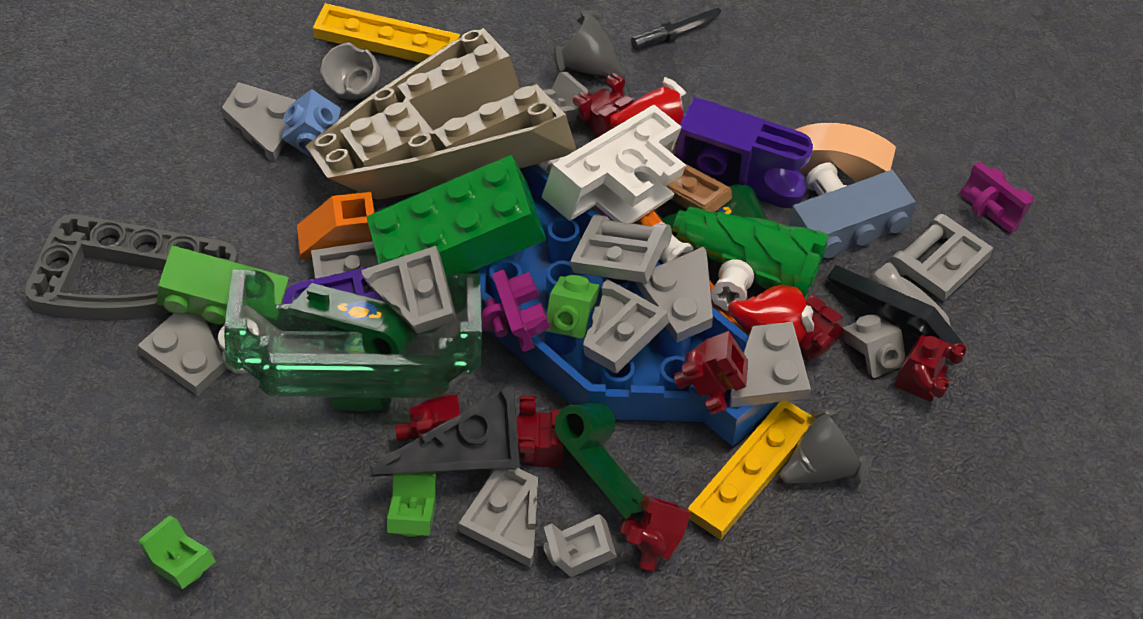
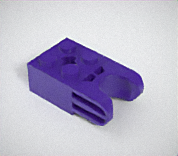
(745, 151)

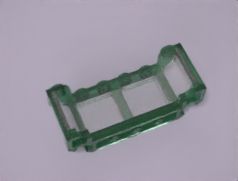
(323, 360)

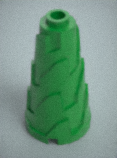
(772, 249)

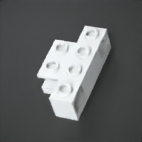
(620, 170)

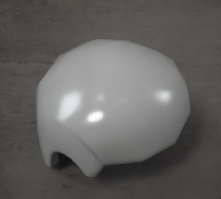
(350, 71)

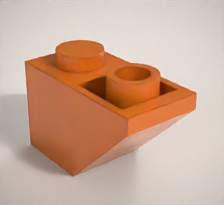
(336, 223)

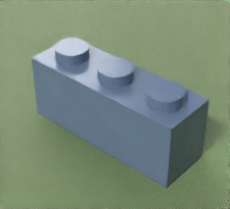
(857, 212)

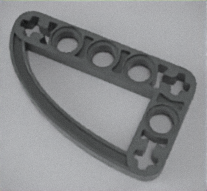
(76, 246)

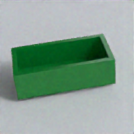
(467, 219)

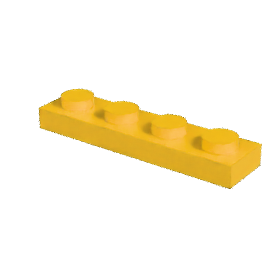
(380, 33)
(750, 469)

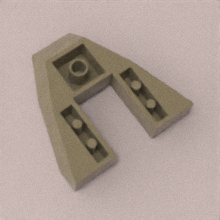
(443, 123)

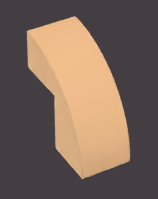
(850, 148)

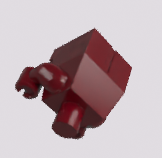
(598, 107)
(827, 329)
(924, 367)
(713, 369)
(428, 416)
(537, 435)
(657, 531)

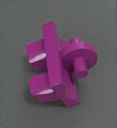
(996, 197)
(524, 322)

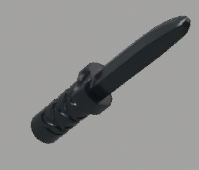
(671, 31)

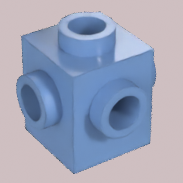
(308, 119)

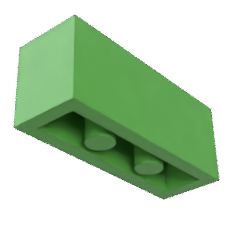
(202, 284)

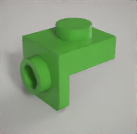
(571, 305)
(412, 505)
(175, 554)

